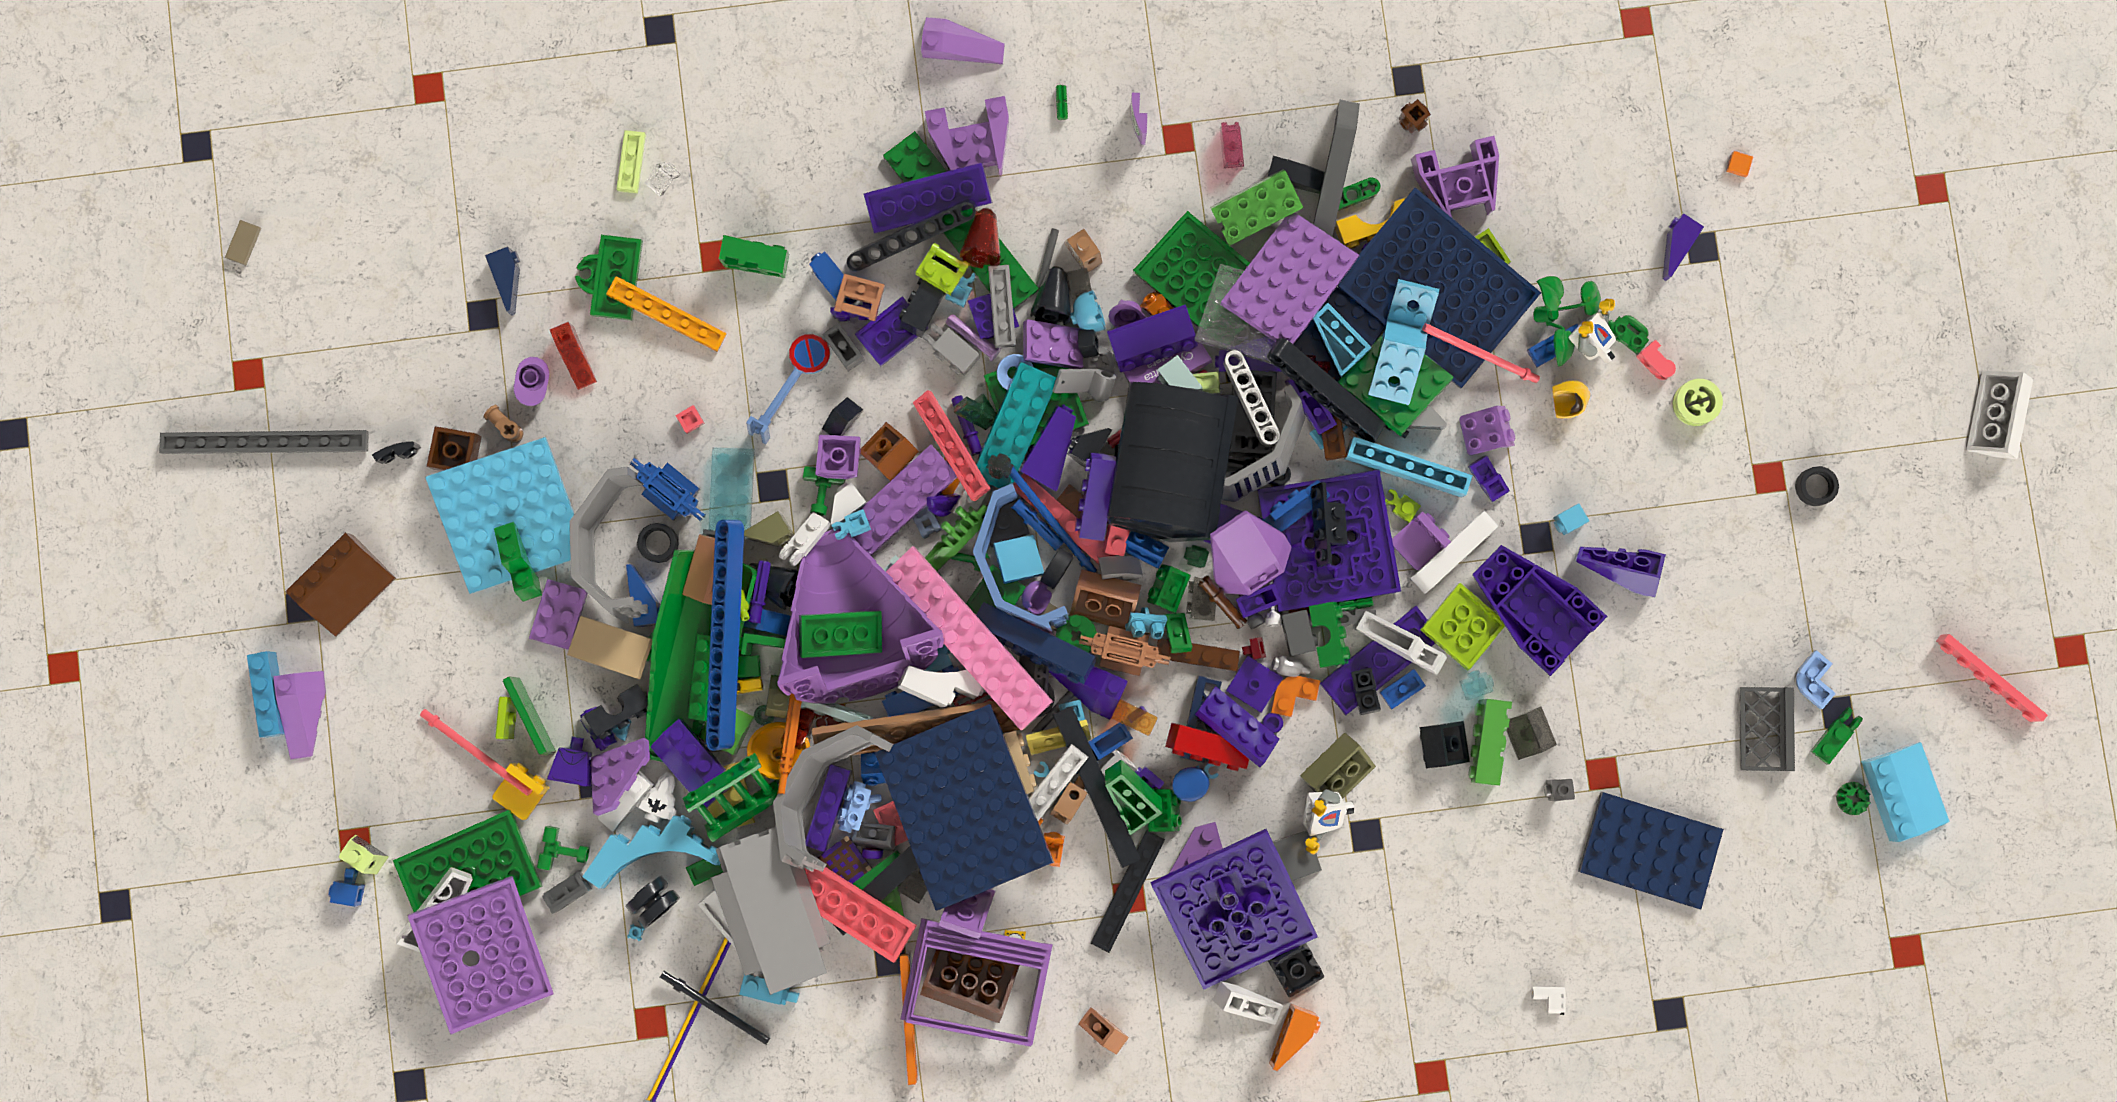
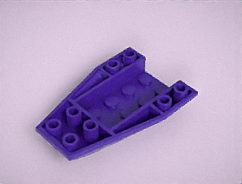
(1537, 607)

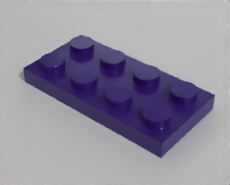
(1237, 726)

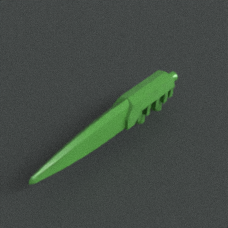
(956, 536)

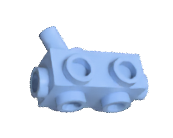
(857, 800)

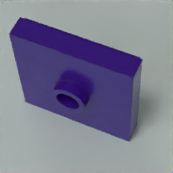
(1254, 684)

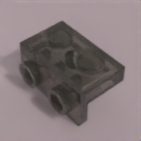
(1200, 606)

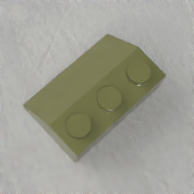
(1339, 767)

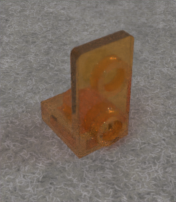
(1134, 717)

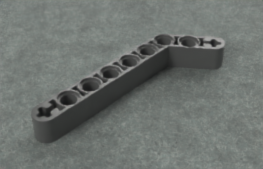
(1337, 165)

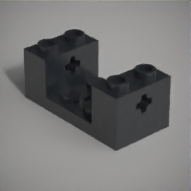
(1244, 439)

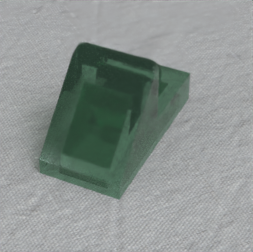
(976, 411)

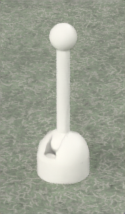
(1273, 618)

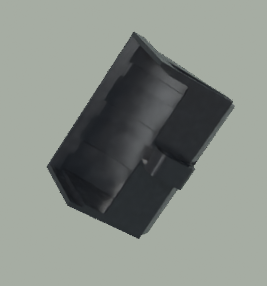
(1171, 462)

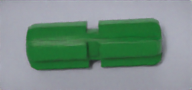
(1061, 99)
(1357, 603)

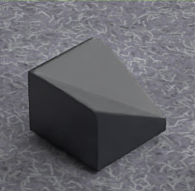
(1088, 343)

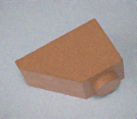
(1103, 1031)

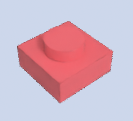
(690, 419)

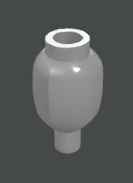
(1289, 666)

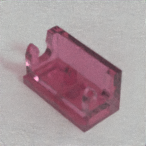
(1231, 145)

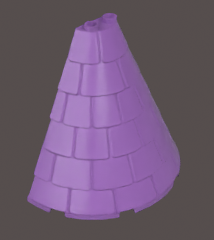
(847, 579)

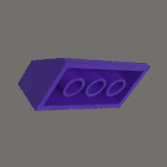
(1152, 338)
(687, 757)

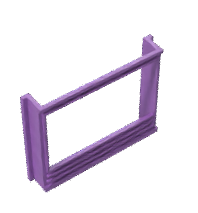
(988, 946)

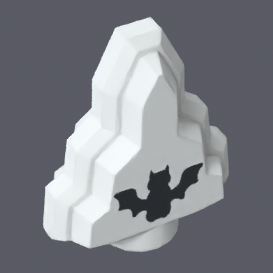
(659, 800)

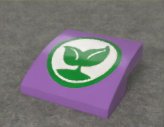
(1139, 120)

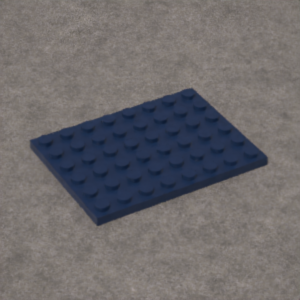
(1477, 290)
(964, 807)

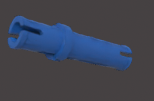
(1037, 524)

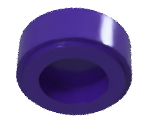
(1273, 722)
(871, 853)

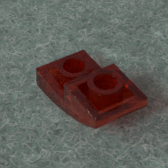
(805, 722)

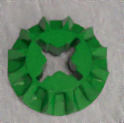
(1845, 803)

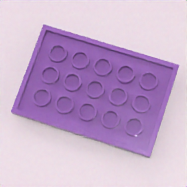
(1289, 279)

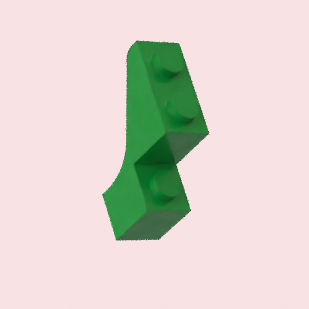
(516, 562)

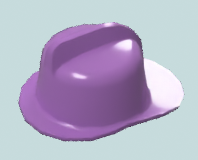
(1125, 313)
(531, 381)

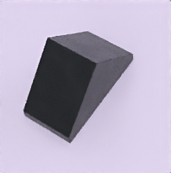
(842, 417)

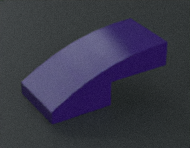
(1488, 478)

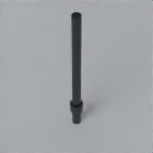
(680, 985)

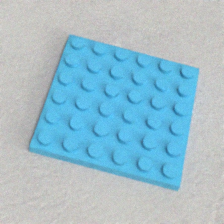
(501, 489)

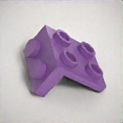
(1487, 430)
(1420, 540)

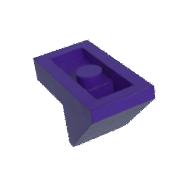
(1259, 600)

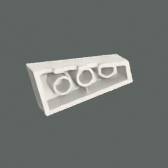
(451, 885)

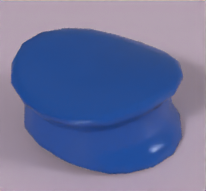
(1190, 784)

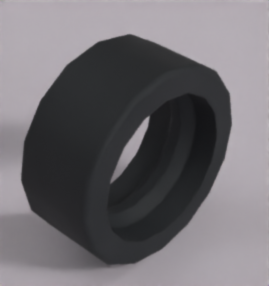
(1831, 478)
(641, 542)
(1056, 568)

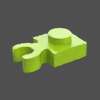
(1404, 507)

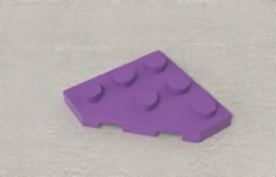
(615, 773)
(1201, 843)

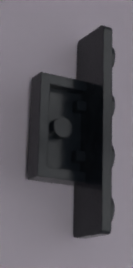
(1329, 524)

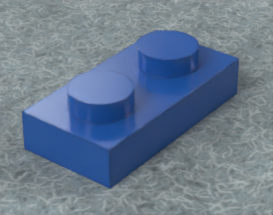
(1402, 689)

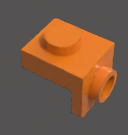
(1155, 304)
(1055, 844)

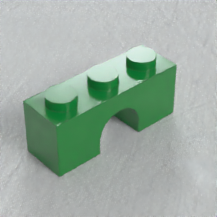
(1334, 652)

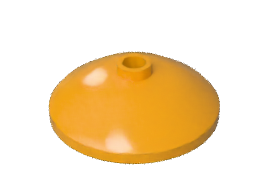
(767, 746)

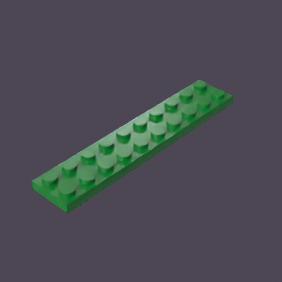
(913, 161)

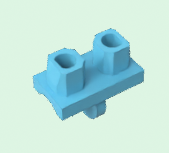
(1146, 623)

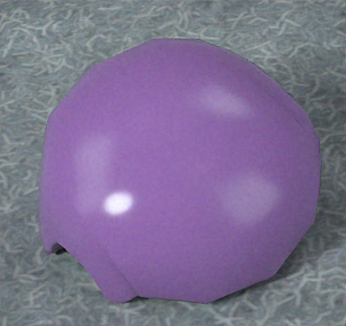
(1036, 597)

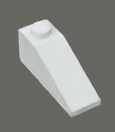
(628, 802)
(1246, 1003)

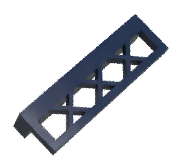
(1196, 703)

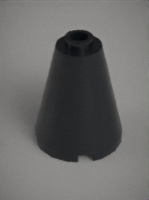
(1053, 299)
(780, 585)

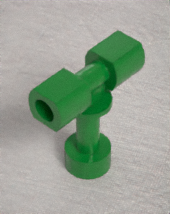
(822, 483)
(553, 848)

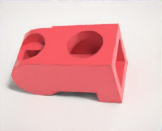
(1656, 362)

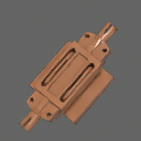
(1123, 651)

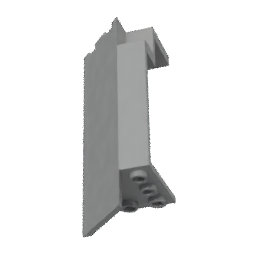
(770, 912)

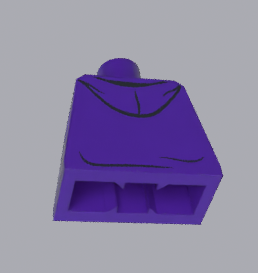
(572, 764)

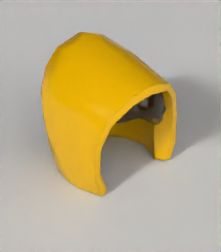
(1570, 398)

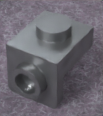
(1559, 789)

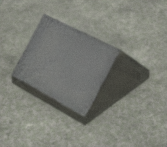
(1530, 733)

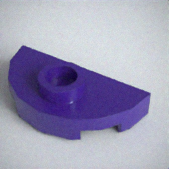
(942, 504)

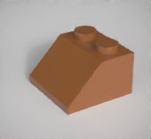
(888, 451)

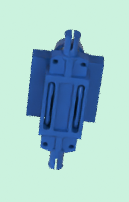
(668, 490)

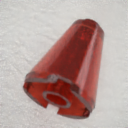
(982, 241)

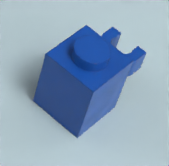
(347, 891)

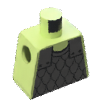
(361, 854)

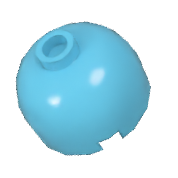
(1088, 313)

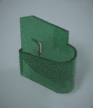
(1196, 556)

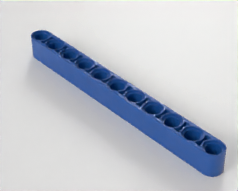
(725, 634)

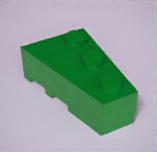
(753, 256)
(1132, 795)

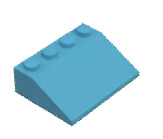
(1905, 792)

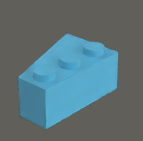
(1341, 340)

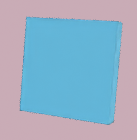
(1018, 559)

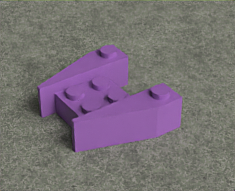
(971, 143)
(1460, 184)

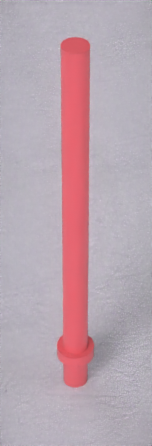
(1524, 373)
(434, 721)

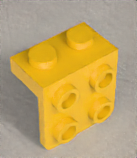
(513, 798)

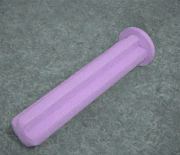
(973, 337)

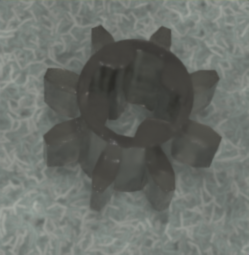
(999, 466)

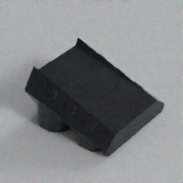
(1296, 969)

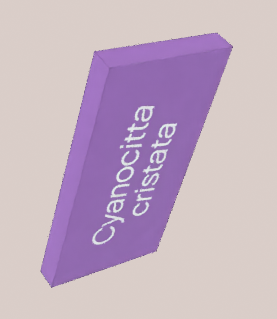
(1193, 359)

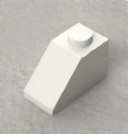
(846, 502)

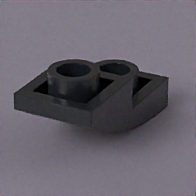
(402, 450)
(1365, 691)

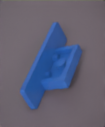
(1288, 513)

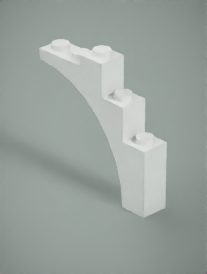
(939, 687)

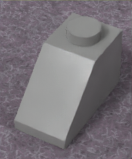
(1429, 420)

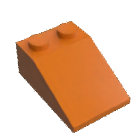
(1295, 1033)

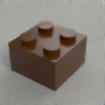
(452, 448)

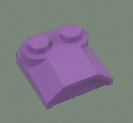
(838, 456)

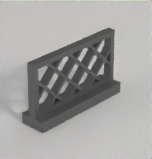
(1786, 728)

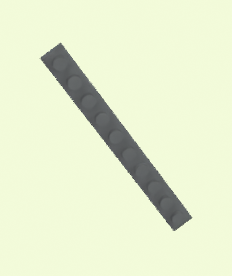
(263, 442)

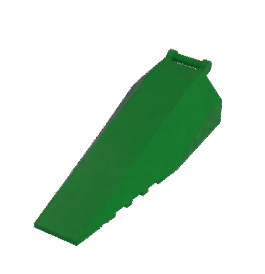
(674, 646)

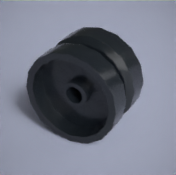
(652, 901)

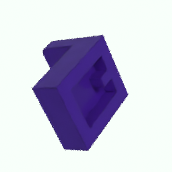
(1151, 779)

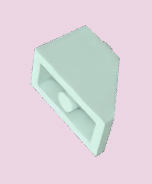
(1177, 374)

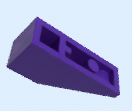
(1679, 240)
(1316, 413)

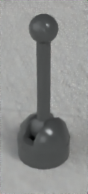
(1254, 620)

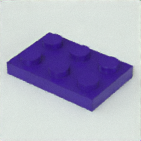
(884, 336)

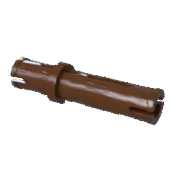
(1217, 595)

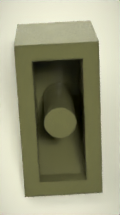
(777, 700)

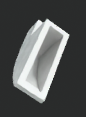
(1401, 642)

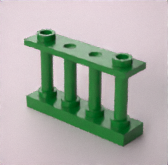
(742, 811)

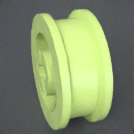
(1693, 388)

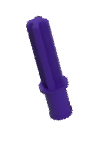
(968, 430)
(759, 592)

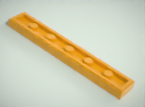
(666, 314)

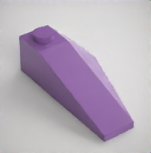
(955, 42)
(299, 706)

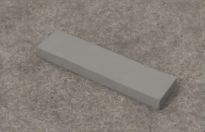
(1002, 306)

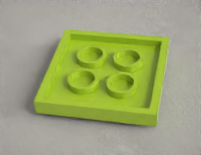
(1463, 626)

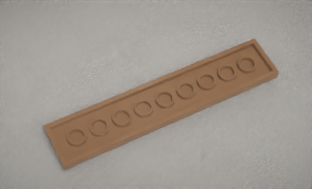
(901, 727)

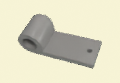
(1094, 381)

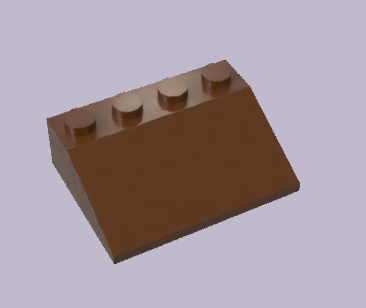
(340, 584)
(970, 983)

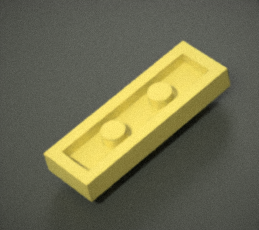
(1050, 739)

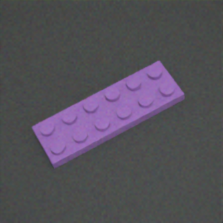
(904, 498)

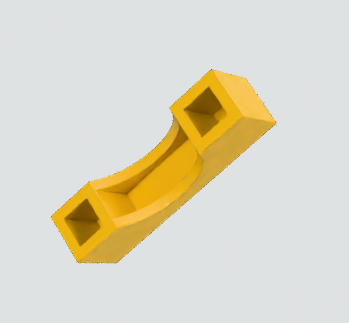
(1353, 230)

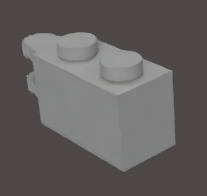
(953, 350)

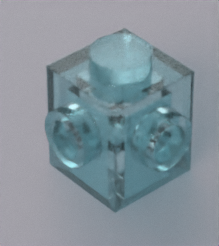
(1476, 684)

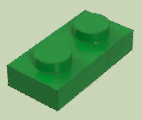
(1178, 633)

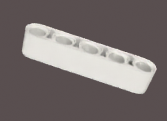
(1251, 388)
(1455, 552)

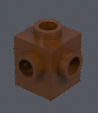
(1415, 110)

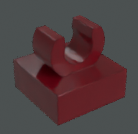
(1256, 648)

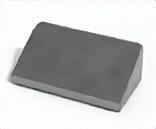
(875, 836)

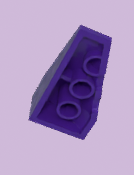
(1632, 570)
(1098, 693)

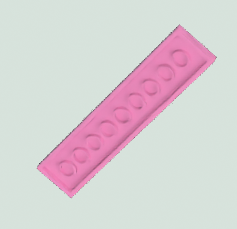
(970, 640)

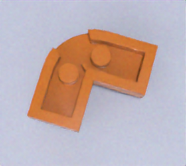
(1290, 689)

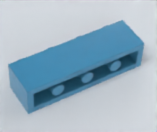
(262, 669)

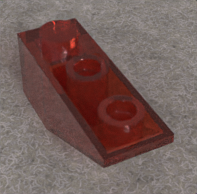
(573, 355)

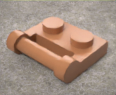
(860, 290)

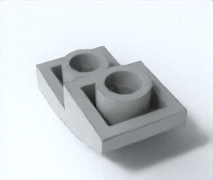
(1120, 566)

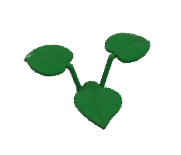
(1552, 292)

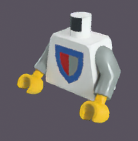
(1594, 336)
(1322, 814)

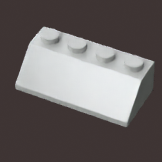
(2000, 414)

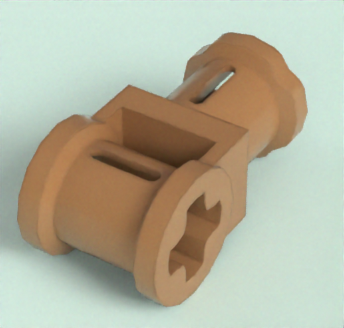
(503, 424)

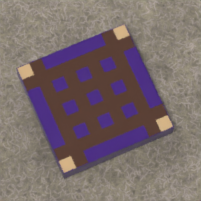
(845, 860)

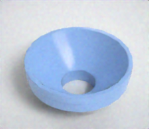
(1005, 364)

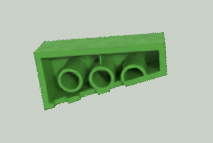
(1489, 741)

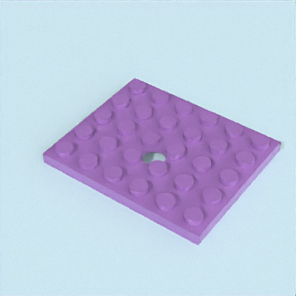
(508, 964)

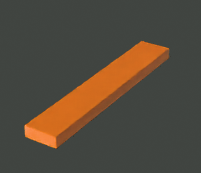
(908, 1027)

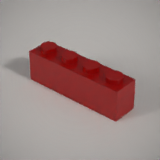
(1204, 745)

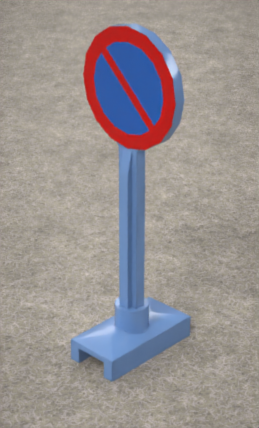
(808, 356)

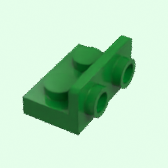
(1168, 588)
(1170, 819)

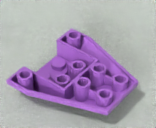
(1247, 554)

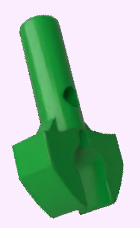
(969, 559)

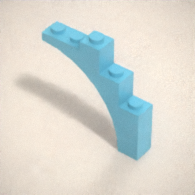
(619, 853)

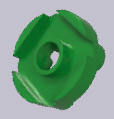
(1074, 624)

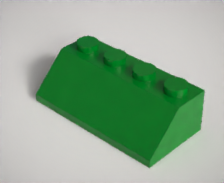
(699, 679)

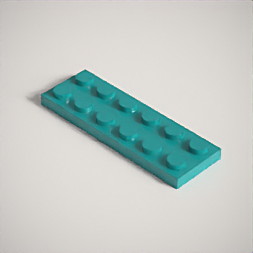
(1017, 420)

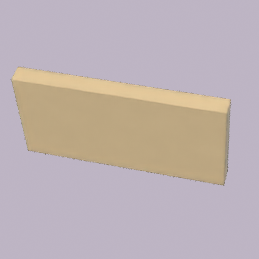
(610, 647)

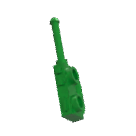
(1628, 337)

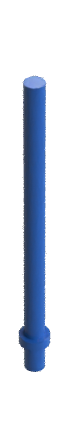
(1084, 561)

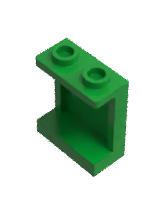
(747, 642)

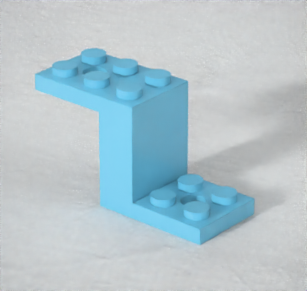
(1403, 342)

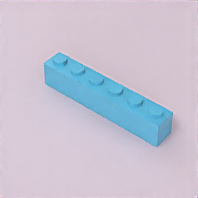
(1408, 467)

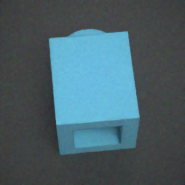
(1570, 519)

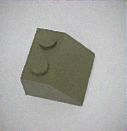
(771, 531)

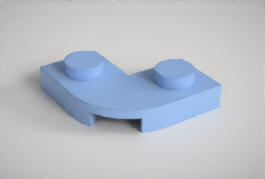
(1809, 680)

